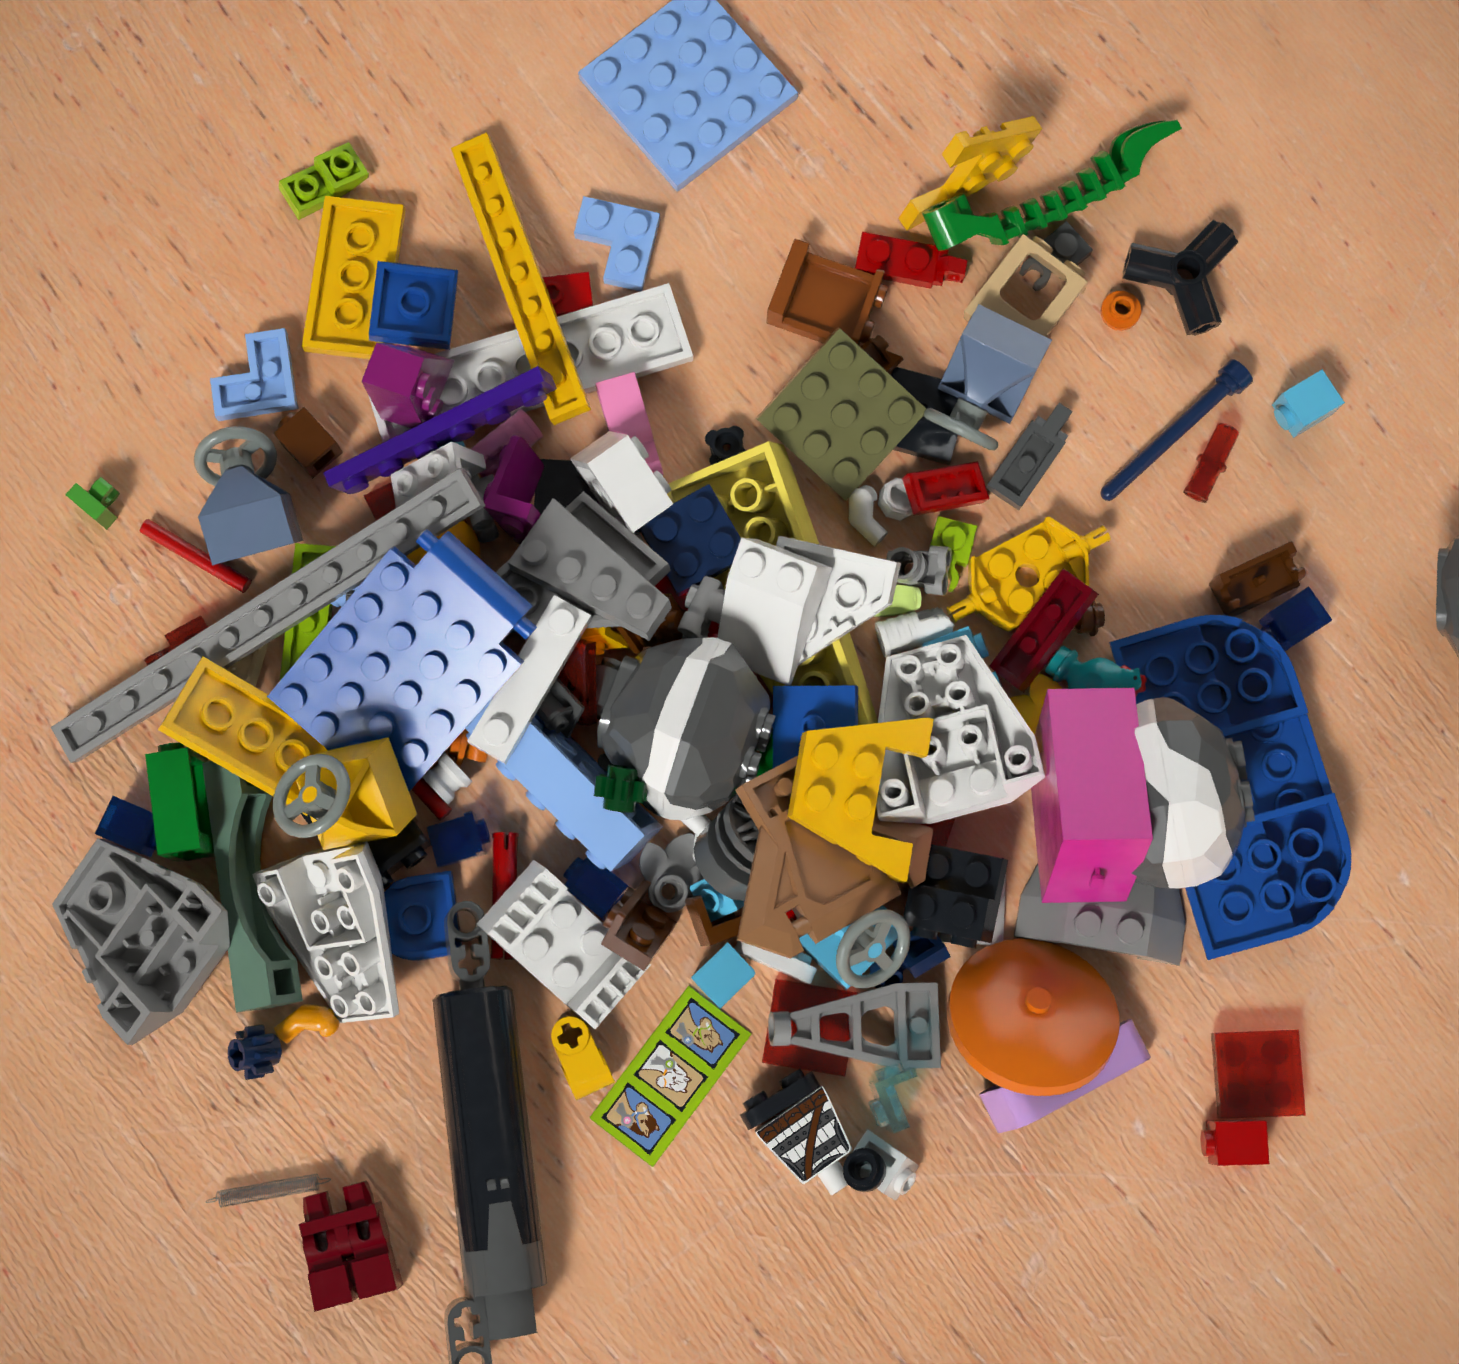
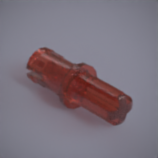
(1211, 462)

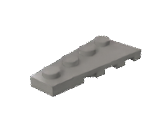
(585, 570)

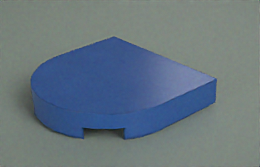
(417, 915)

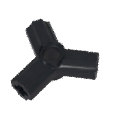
(1200, 257)

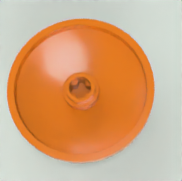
(1033, 1017)

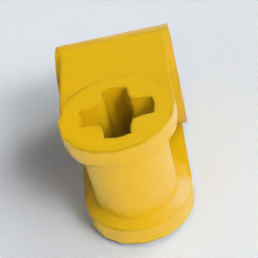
(583, 1064)

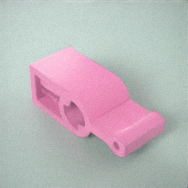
(626, 413)

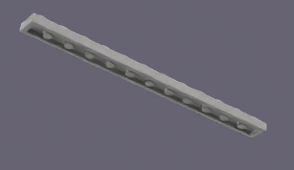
(267, 614)

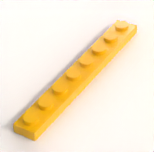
(520, 275)

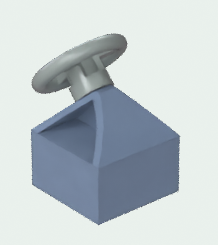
(988, 374)
(244, 508)

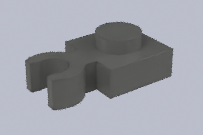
(1066, 246)

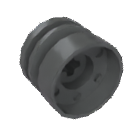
(727, 850)

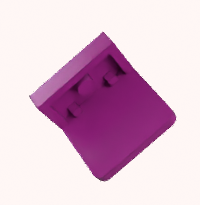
(513, 488)

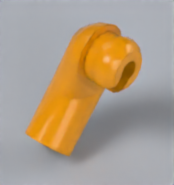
(309, 1018)

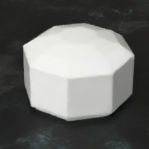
(894, 500)

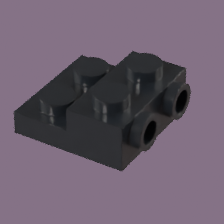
(957, 896)

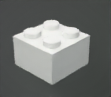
(623, 480)

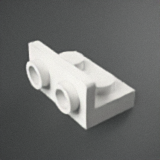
(434, 467)

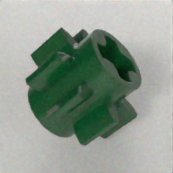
(620, 789)

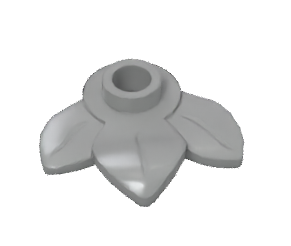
(671, 866)

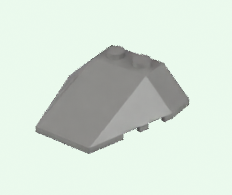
(1143, 926)
(141, 936)

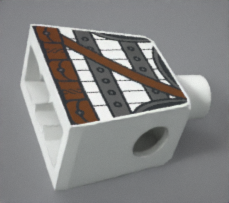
(809, 1140)

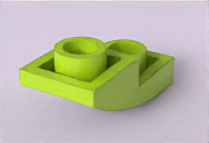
(331, 175)

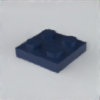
(693, 539)

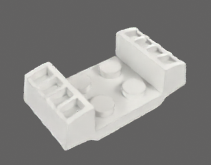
(560, 944)

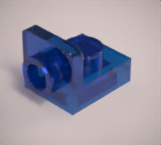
(459, 839)

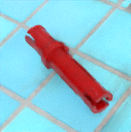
(503, 876)

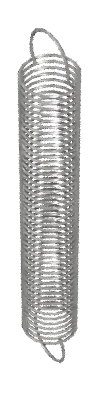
(267, 1186)

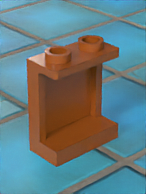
(822, 295)

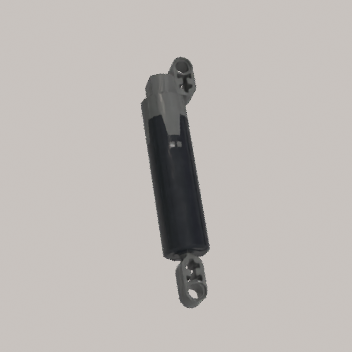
(487, 1151)

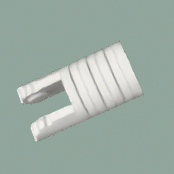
(911, 630)

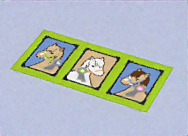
(670, 1076)

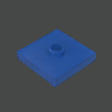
(413, 305)
(809, 709)

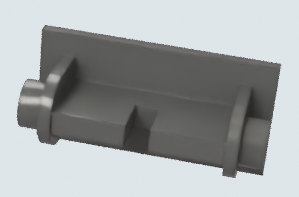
(560, 709)

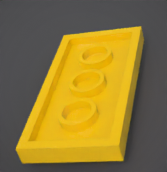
(349, 245)
(238, 728)

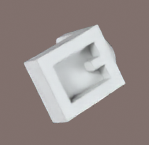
(899, 1168)

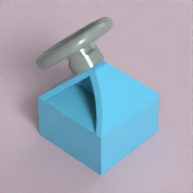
(859, 945)

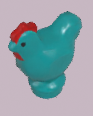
(1093, 673)

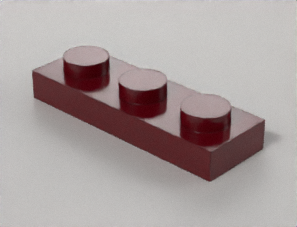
(1043, 630)

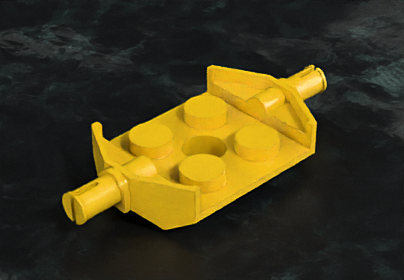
(1042, 548)

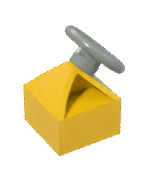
(348, 793)

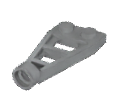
(914, 1026)

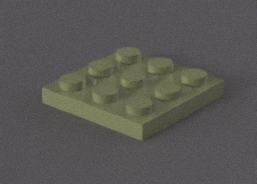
(841, 413)

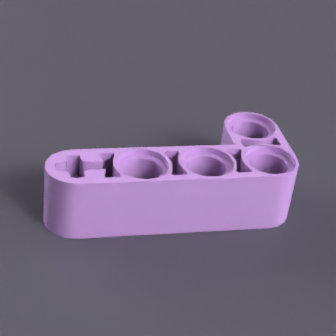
(1015, 1110)

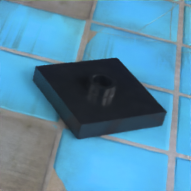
(927, 438)

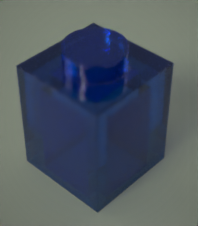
(1295, 619)
(128, 826)
(594, 886)

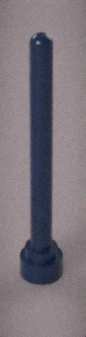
(1232, 379)

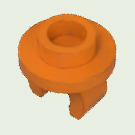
(461, 748)

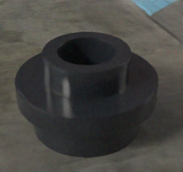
(853, 1165)

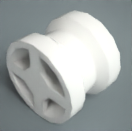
(446, 778)

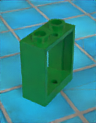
(179, 803)

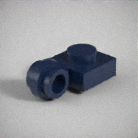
(921, 957)

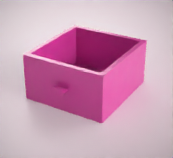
(1094, 796)

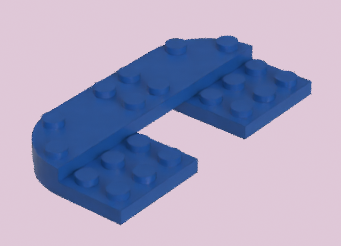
(1298, 847)

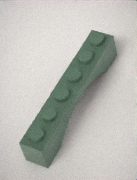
(259, 961)

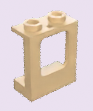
(1041, 251)

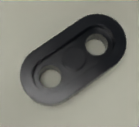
(794, 1088)

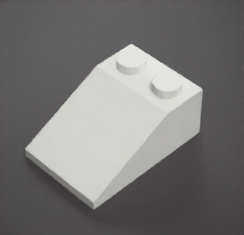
(771, 606)

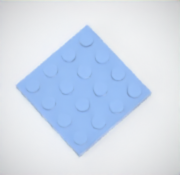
(687, 87)

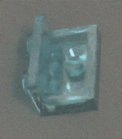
(886, 1105)

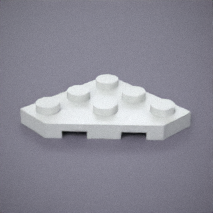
(854, 592)

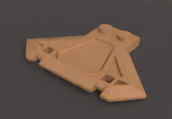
(810, 874)

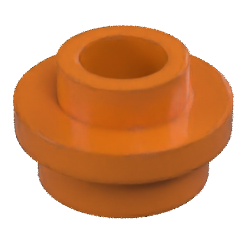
(1113, 318)

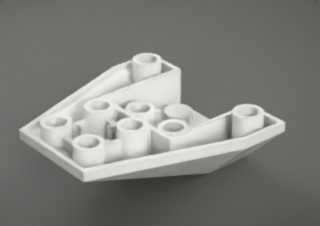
(978, 741)
(337, 926)

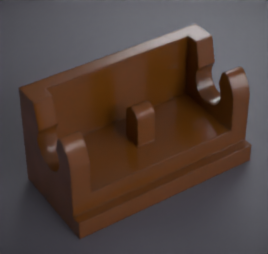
(1257, 580)

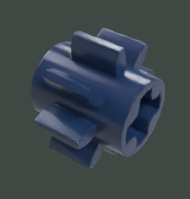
(254, 1052)

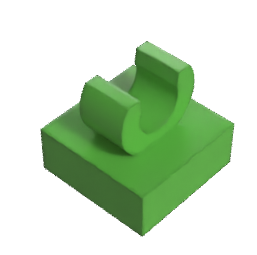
(95, 502)

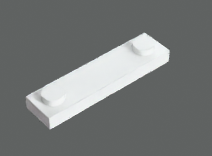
(526, 689)

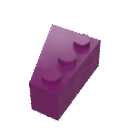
(406, 383)

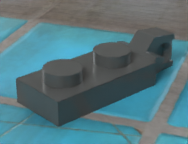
(1030, 458)

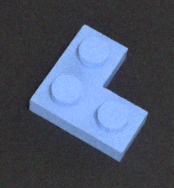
(628, 232)
(266, 387)

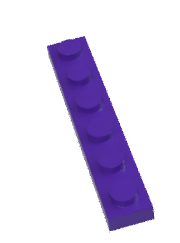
(453, 425)

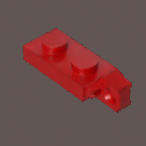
(908, 261)

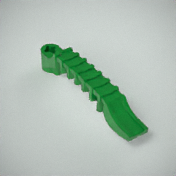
(954, 220)

